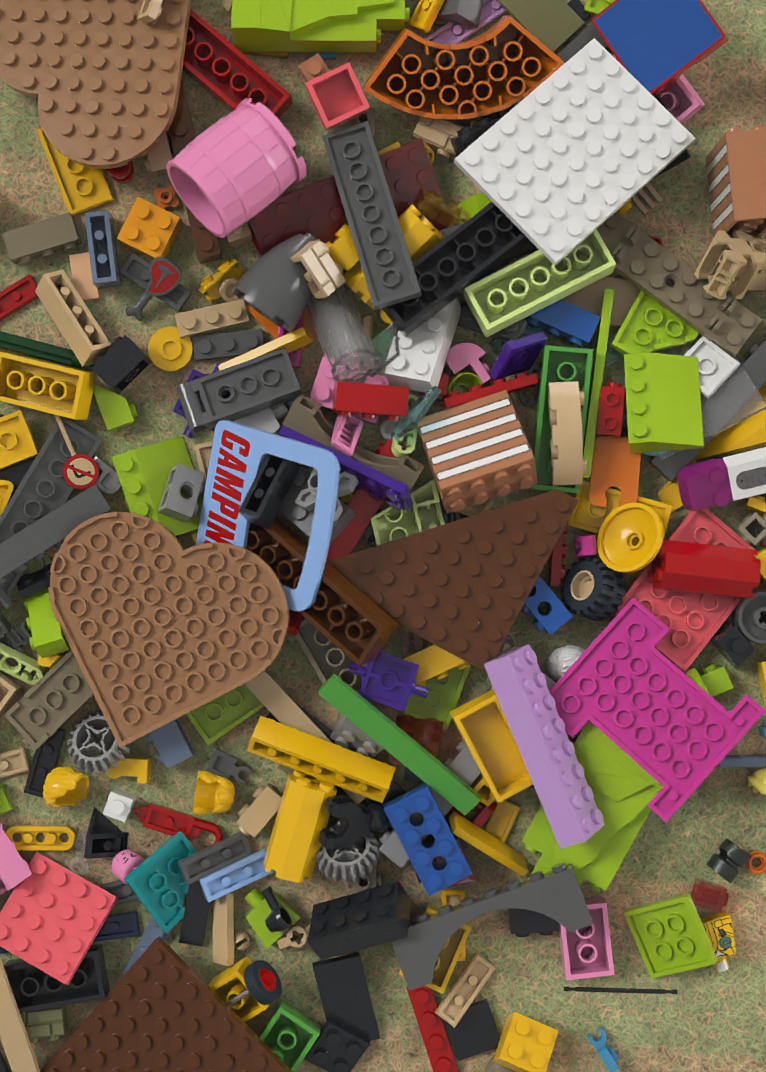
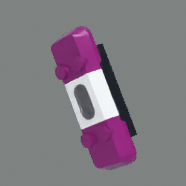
(723, 478)

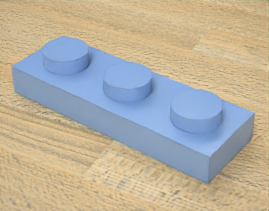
(234, 876)

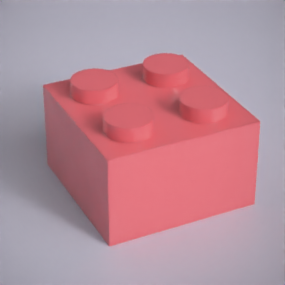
(337, 96)

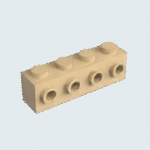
(72, 317)

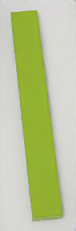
(597, 378)

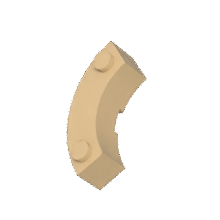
(566, 432)

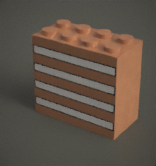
(738, 182)
(477, 451)

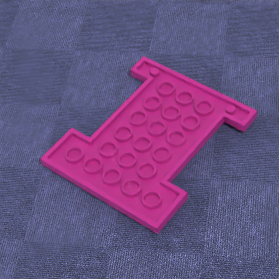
(650, 707)

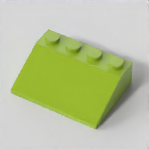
(663, 402)
(144, 477)

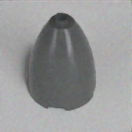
(277, 284)

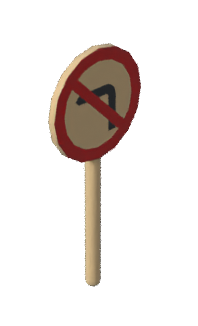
(80, 469)

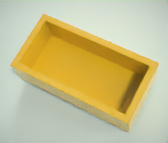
(492, 745)

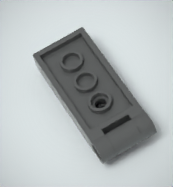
(251, 387)

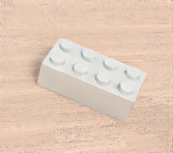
(425, 351)

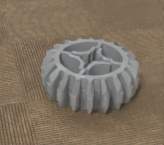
(85, 745)
(348, 862)

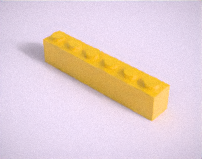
(321, 759)

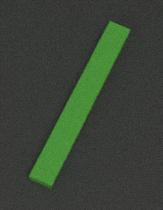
(399, 744)

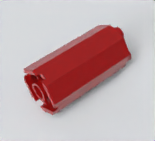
(705, 569)

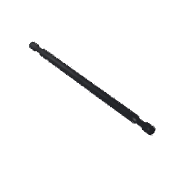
(620, 990)

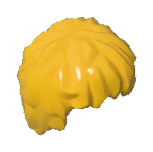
(65, 787)

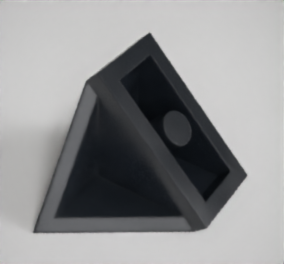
(103, 837)

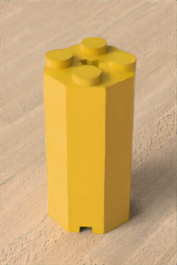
(418, 239)
(298, 827)

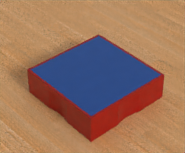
(659, 38)

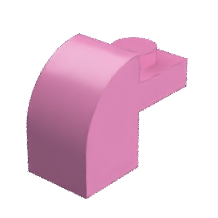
(468, 355)

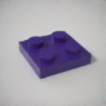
(518, 355)

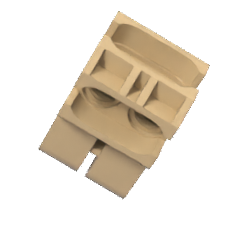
(737, 263)

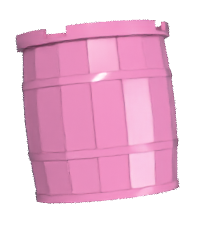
(236, 168)

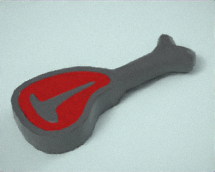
(164, 277)

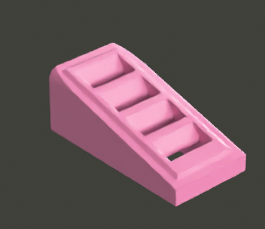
(346, 433)

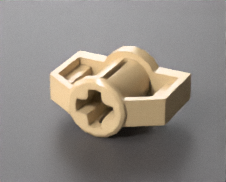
(296, 934)

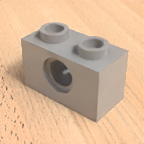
(172, 502)

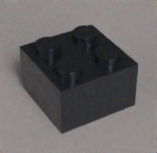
(121, 364)

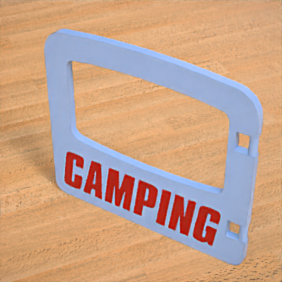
(231, 471)

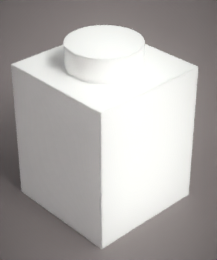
(119, 805)

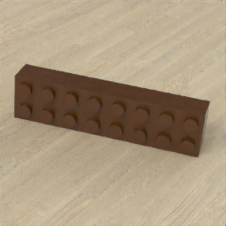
(339, 608)

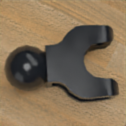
(353, 822)

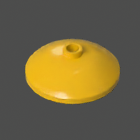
(623, 530)

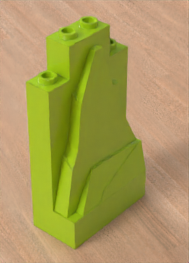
(314, 24)
(622, 796)

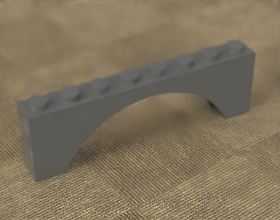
(550, 894)

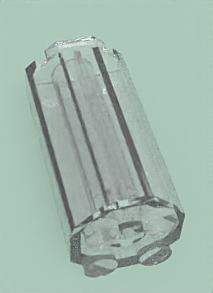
(342, 336)

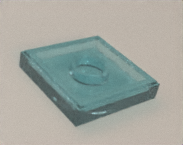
(415, 413)

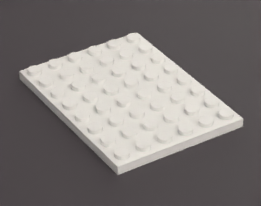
(574, 151)

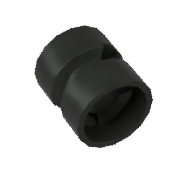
(728, 860)

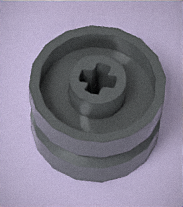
(746, 618)

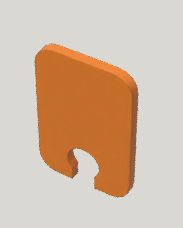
(614, 467)

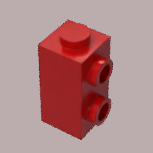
(611, 410)

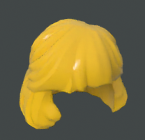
(212, 794)

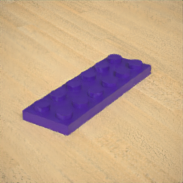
(374, 482)

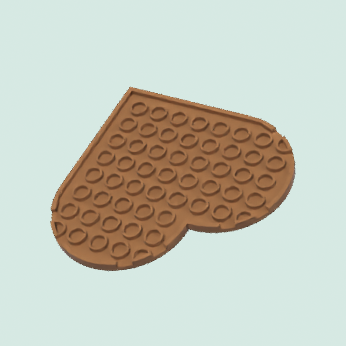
(97, 72)
(162, 622)

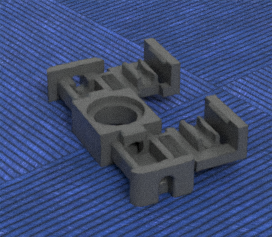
(16, 637)

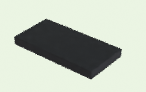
(346, 993)

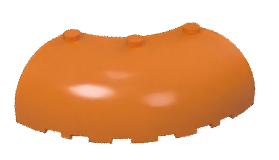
(462, 77)

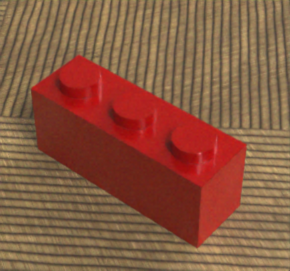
(370, 400)

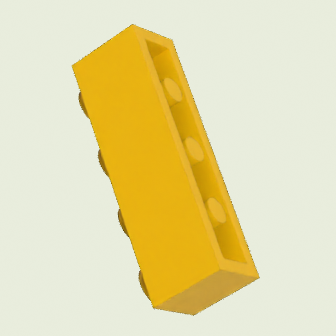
(435, 662)

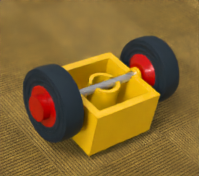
(247, 987)

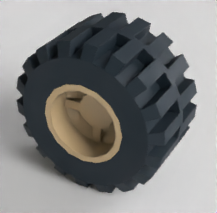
(592, 589)

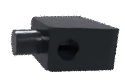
(732, 644)

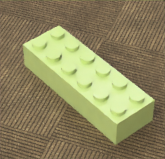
(536, 283)

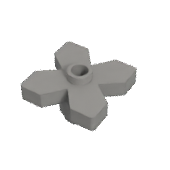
(307, 497)

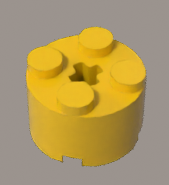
(343, 249)

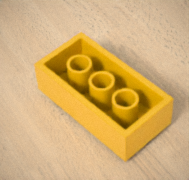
(46, 386)

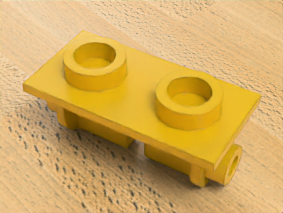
(211, 283)

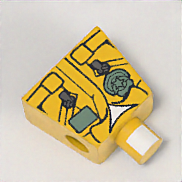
(721, 937)

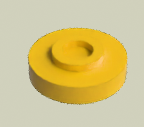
(170, 351)

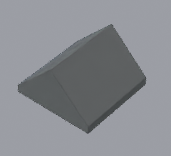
(461, 12)

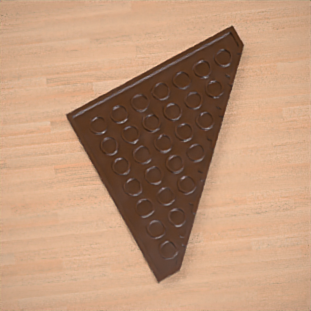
(466, 577)
(163, 1022)

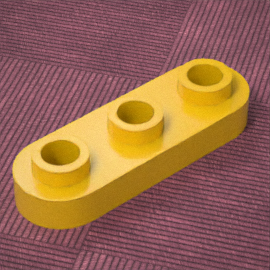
(52, 837)

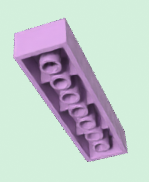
(544, 746)

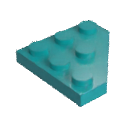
(160, 882)

